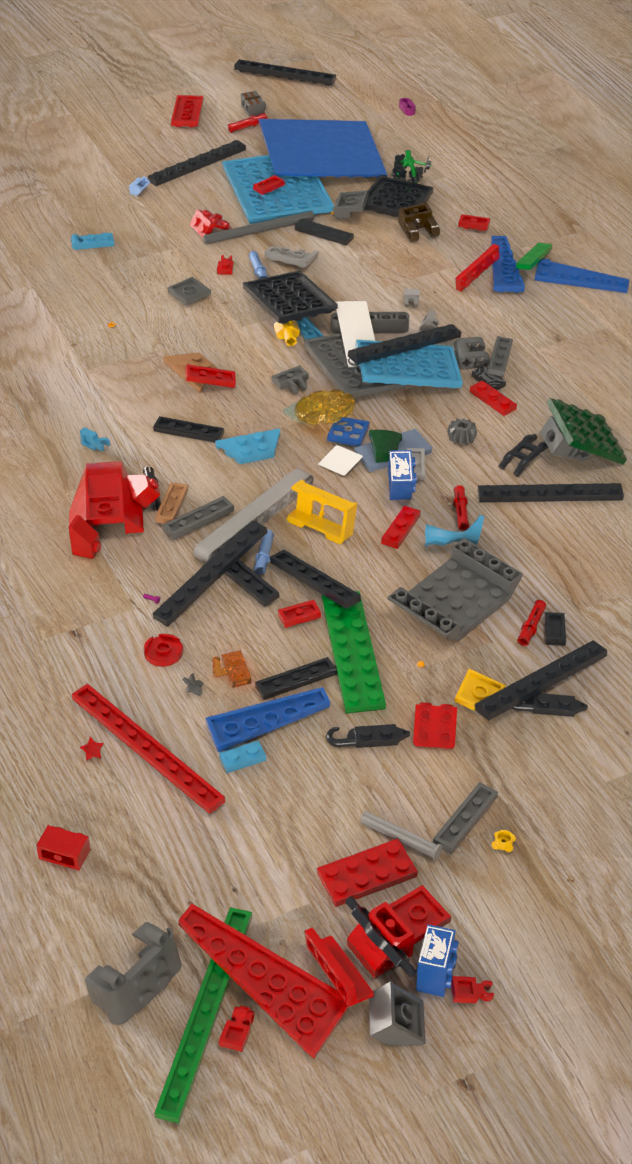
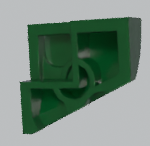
(383, 442)

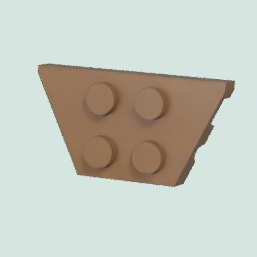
(178, 364)

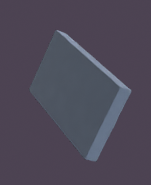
(410, 439)

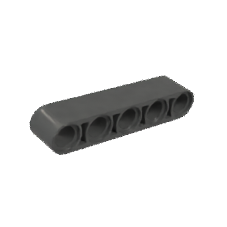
(381, 322)

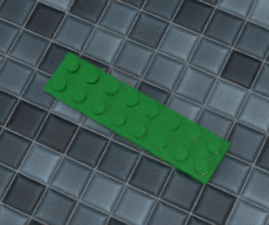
(353, 657)

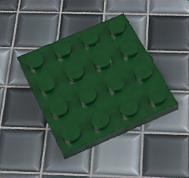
(586, 431)

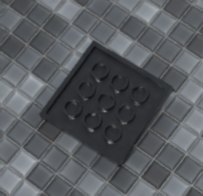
(391, 194)

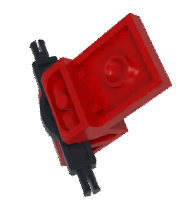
(390, 931)

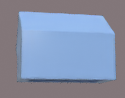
(138, 185)

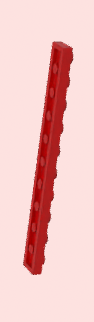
(149, 749)

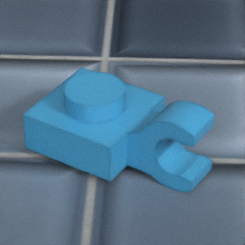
(91, 440)

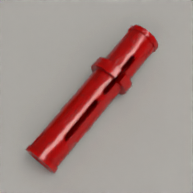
(252, 121)
(460, 502)
(525, 635)

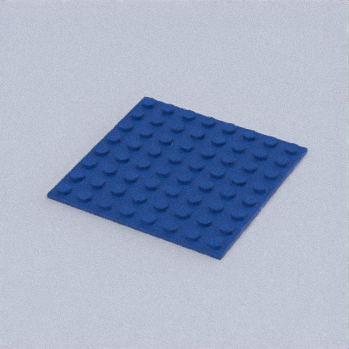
(321, 148)

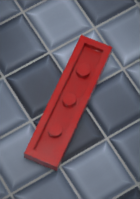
(476, 268)

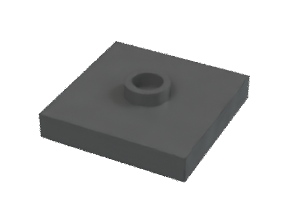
(189, 291)

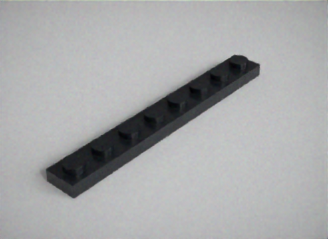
(286, 72)
(196, 163)
(404, 344)
(550, 492)
(209, 573)
(540, 680)

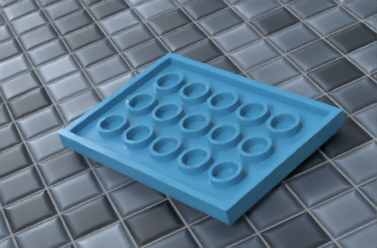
(420, 367)

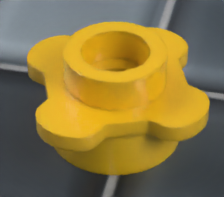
(503, 840)

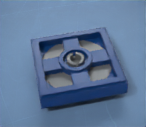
(348, 431)

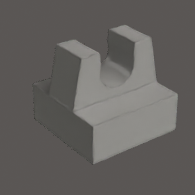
(411, 295)
(429, 321)

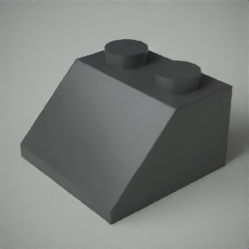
(396, 1016)

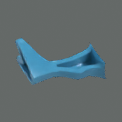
(443, 537)

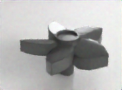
(193, 685)

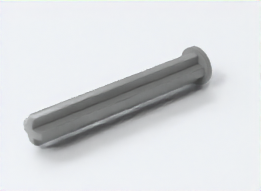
(403, 835)

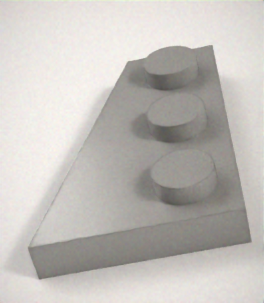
(287, 256)

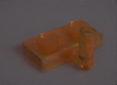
(234, 667)

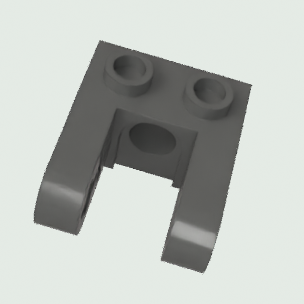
(557, 443)

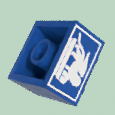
(401, 474)
(437, 960)

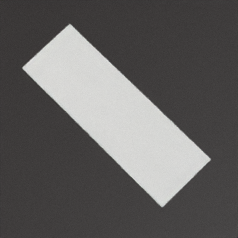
(354, 324)

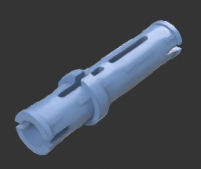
(259, 269)
(262, 557)

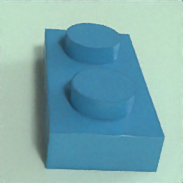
(242, 756)

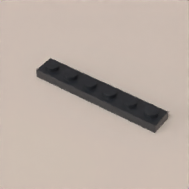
(315, 579)

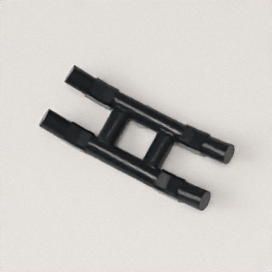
(525, 459)

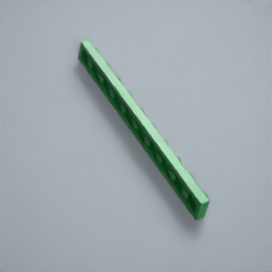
(197, 1031)

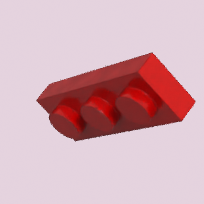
(210, 376)
(493, 398)
(400, 527)

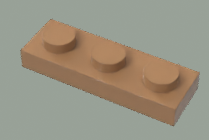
(171, 502)

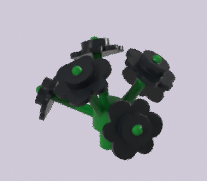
(402, 162)

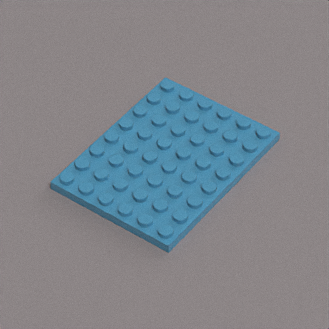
(295, 197)

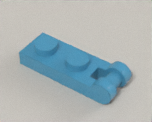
(92, 241)

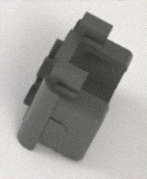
(128, 993)

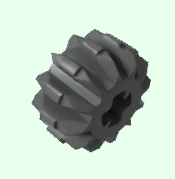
(462, 431)

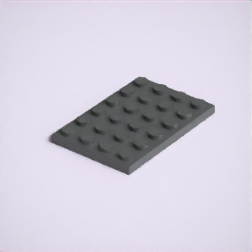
(331, 357)

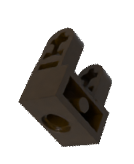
(416, 217)

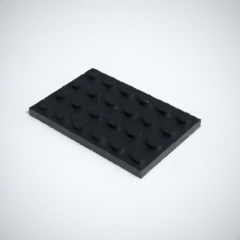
(290, 296)

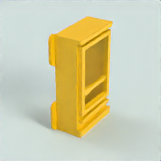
(304, 513)

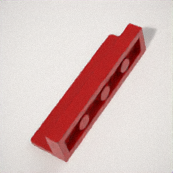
(338, 968)

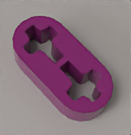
(407, 106)

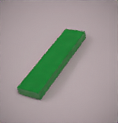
(535, 255)

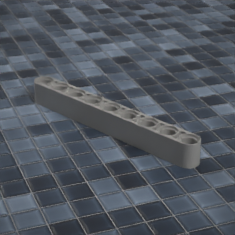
(259, 510)

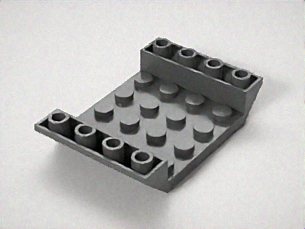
(460, 591)

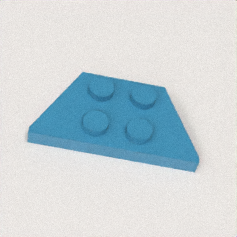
(251, 446)

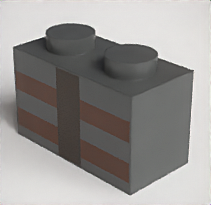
(252, 103)

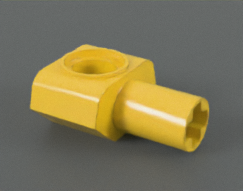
(288, 332)

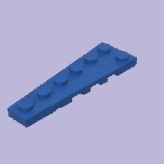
(505, 274)
(574, 276)
(252, 721)

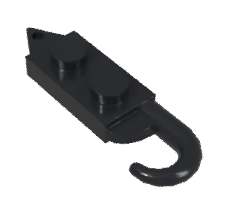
(552, 705)
(369, 736)

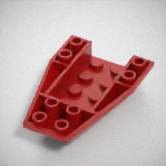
(106, 497)

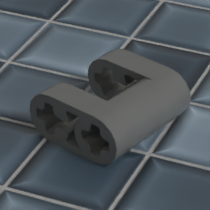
(466, 354)

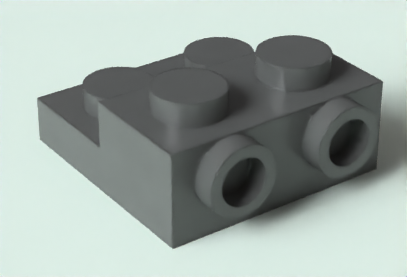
(350, 202)

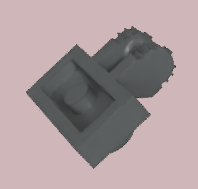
(290, 378)

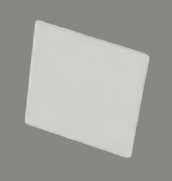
(340, 460)

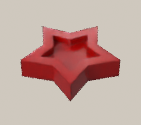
(92, 749)

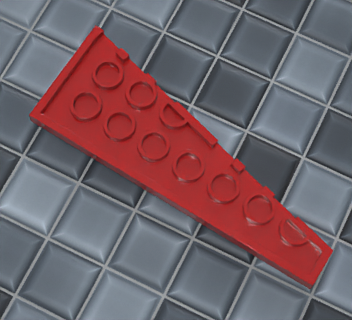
(289, 995)

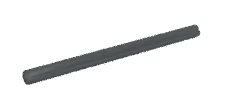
(257, 227)

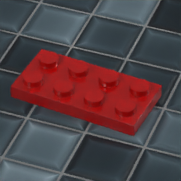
(187, 110)
(367, 872)

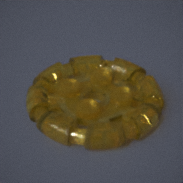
(324, 407)

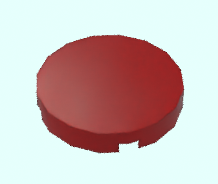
(163, 650)

